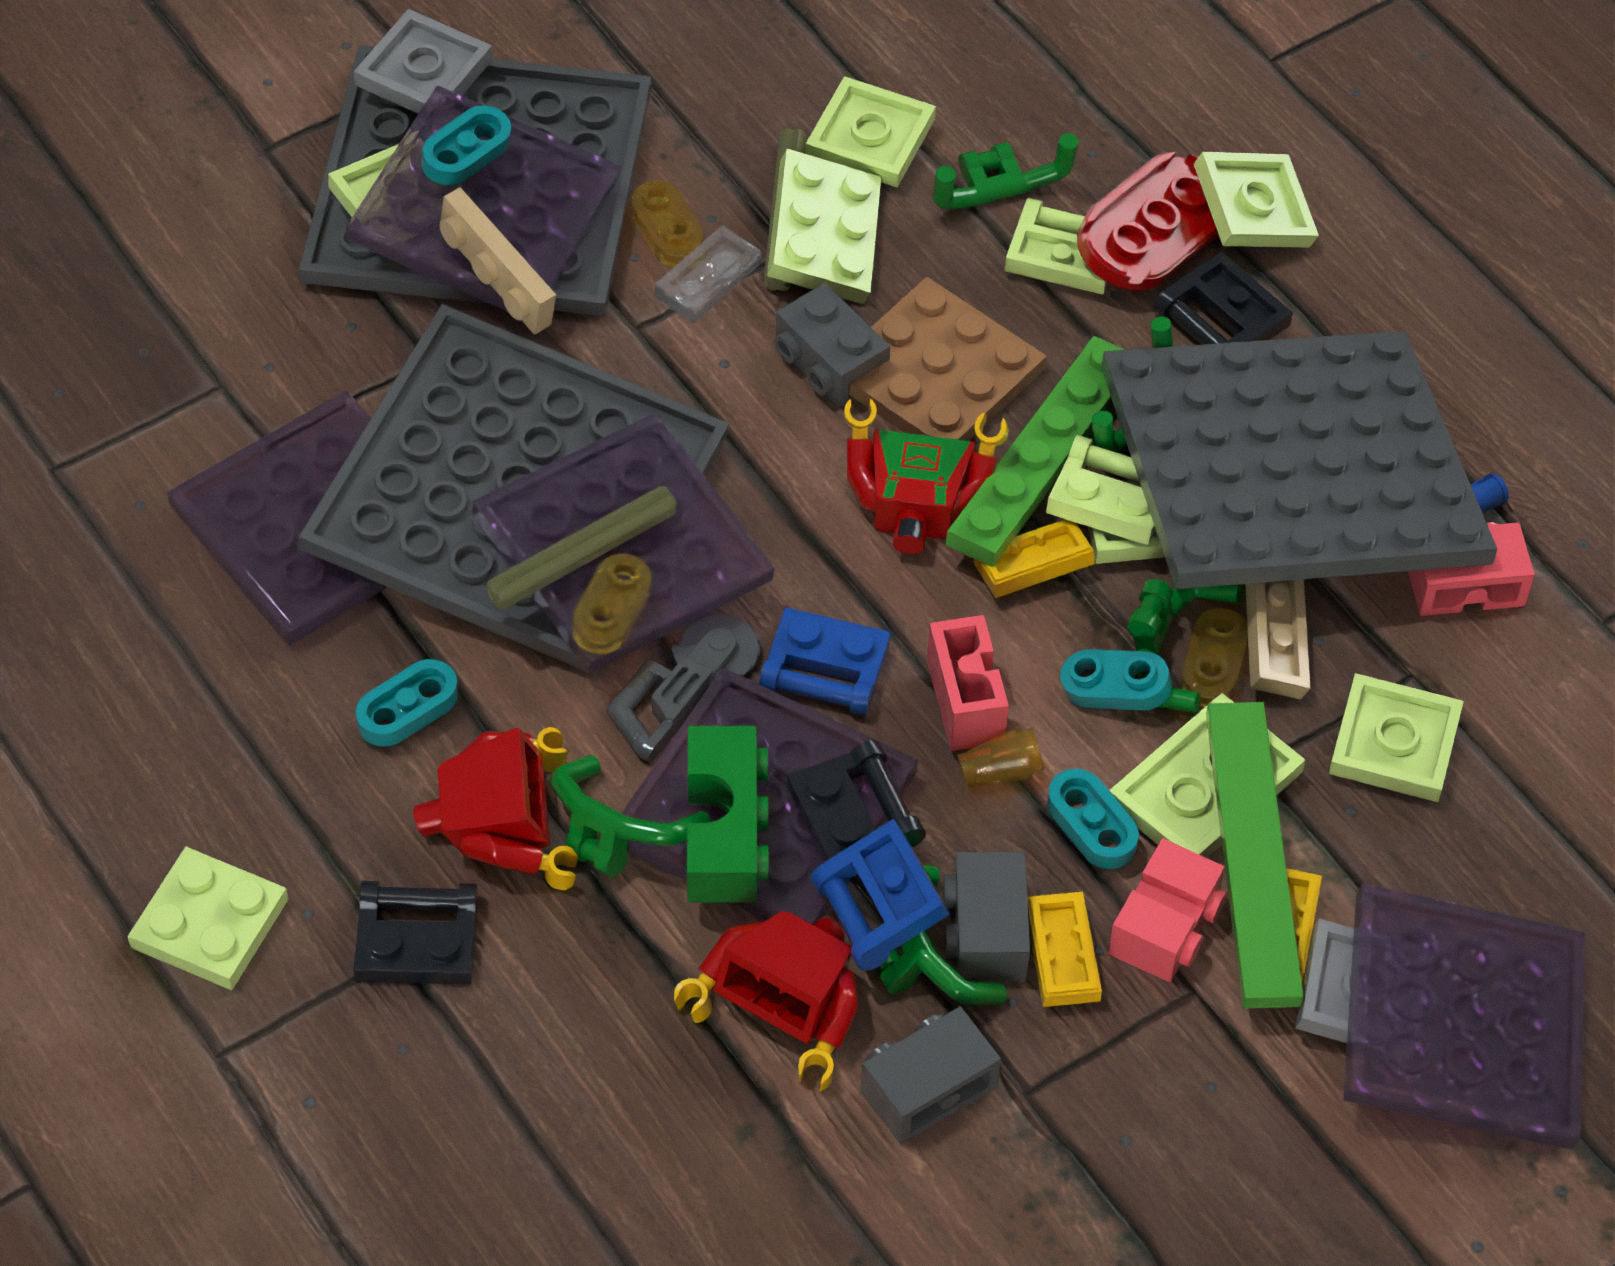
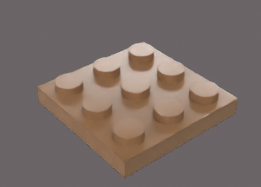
(945, 365)

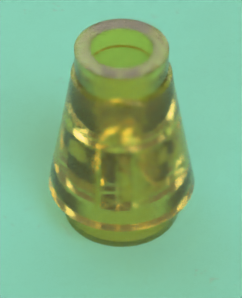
(1002, 759)

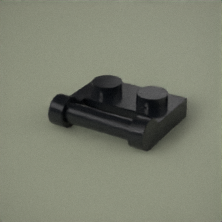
(1229, 297)
(833, 806)
(416, 949)

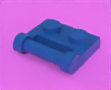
(828, 649)
(895, 885)

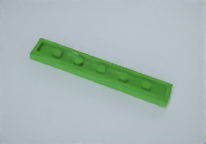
(1254, 856)

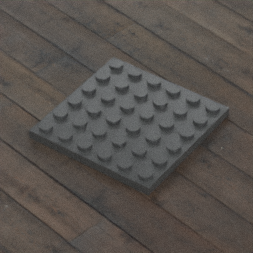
(580, 106)
(454, 426)
(1295, 460)

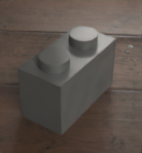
(989, 916)
(929, 1073)

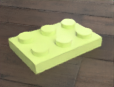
(824, 226)
(1174, 787)

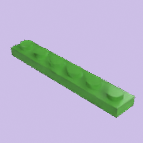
(1033, 460)

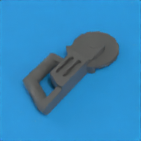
(697, 660)

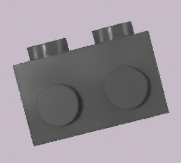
(828, 342)

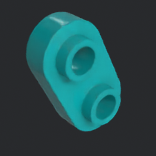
(461, 148)
(1113, 681)
(403, 702)
(1097, 821)

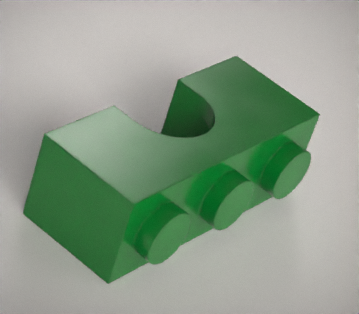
(725, 853)

